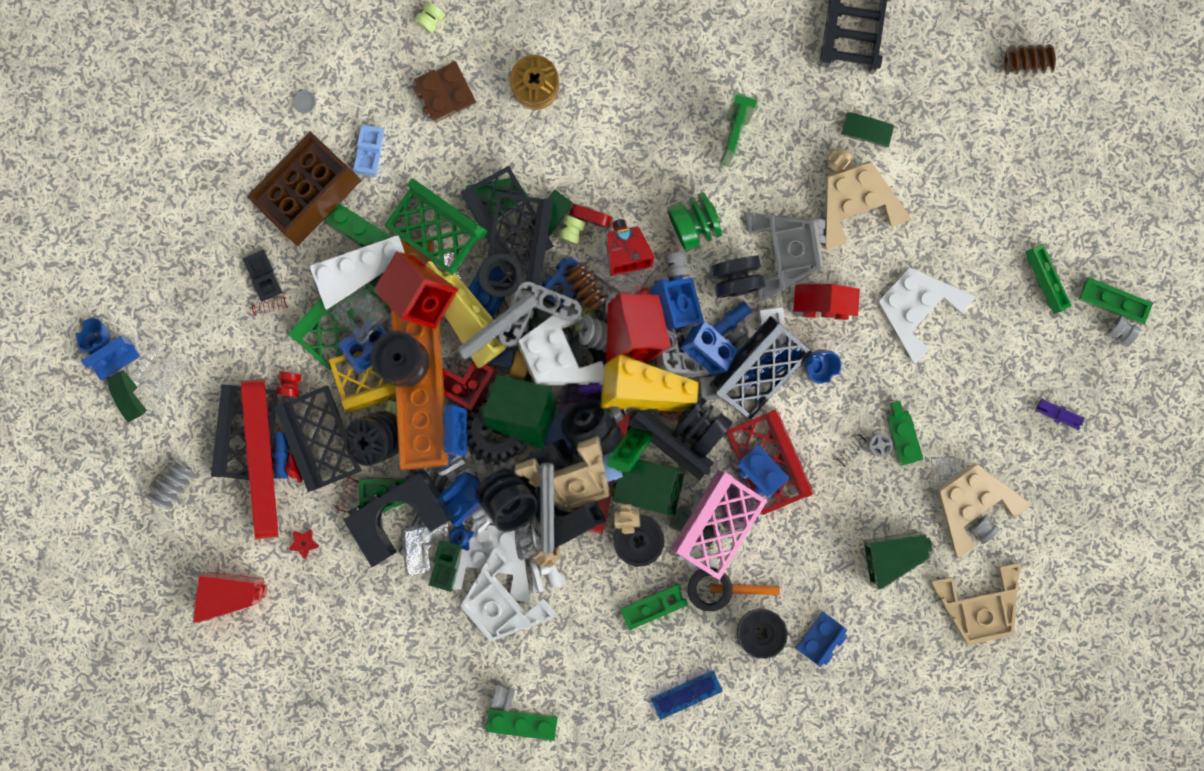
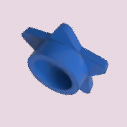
(455, 534)

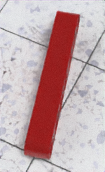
(259, 459)

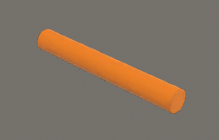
(748, 589)

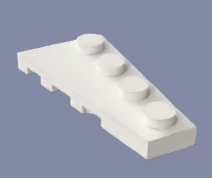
(350, 271)

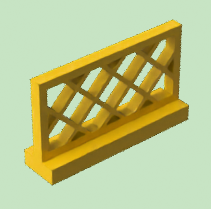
(362, 399)

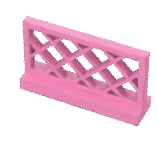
(700, 519)

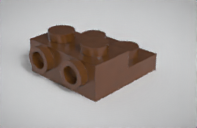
(444, 92)

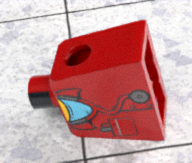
(627, 249)

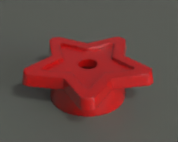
(292, 469)
(303, 549)

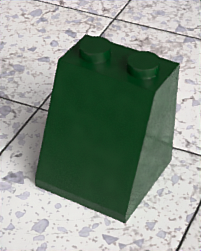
(520, 409)
(650, 487)
(895, 556)

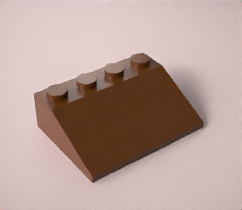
(304, 188)

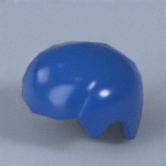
(86, 339)
(822, 366)

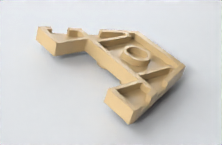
(856, 192)
(577, 483)
(970, 496)
(985, 615)

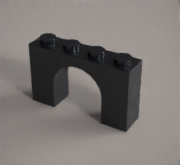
(566, 524)
(367, 525)

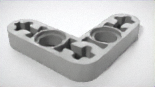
(539, 294)
(676, 360)

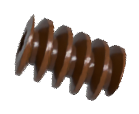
(1029, 57)
(586, 287)

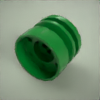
(694, 221)

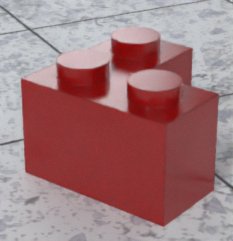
(826, 299)
(470, 390)

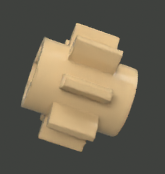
(840, 160)
(627, 519)
(547, 558)

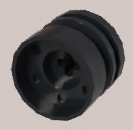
(702, 428)
(372, 438)
(506, 500)
(762, 647)

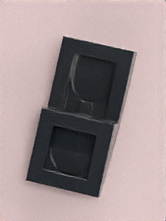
(262, 275)

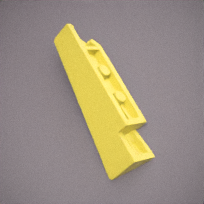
(468, 318)

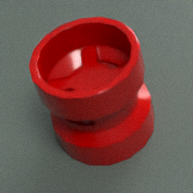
(288, 389)

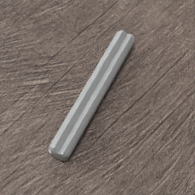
(497, 326)
(547, 507)

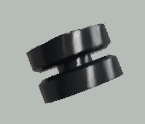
(737, 276)
(400, 359)
(591, 421)
(642, 553)

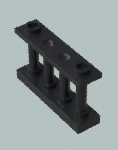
(834, 31)

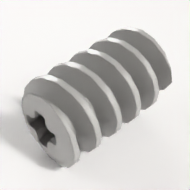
(593, 333)
(171, 485)

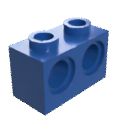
(558, 279)
(350, 346)
(709, 348)

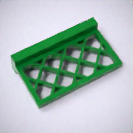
(740, 113)
(441, 208)
(312, 318)

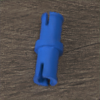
(731, 319)
(280, 455)

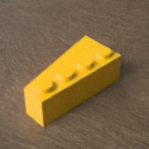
(646, 387)

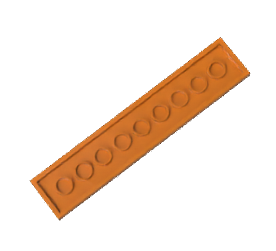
(422, 405)

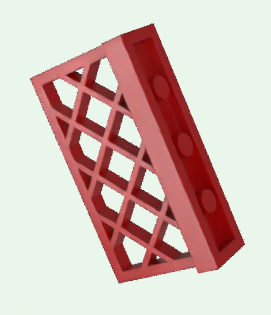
(788, 454)

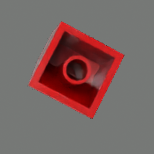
(415, 291)
(636, 327)
(225, 594)

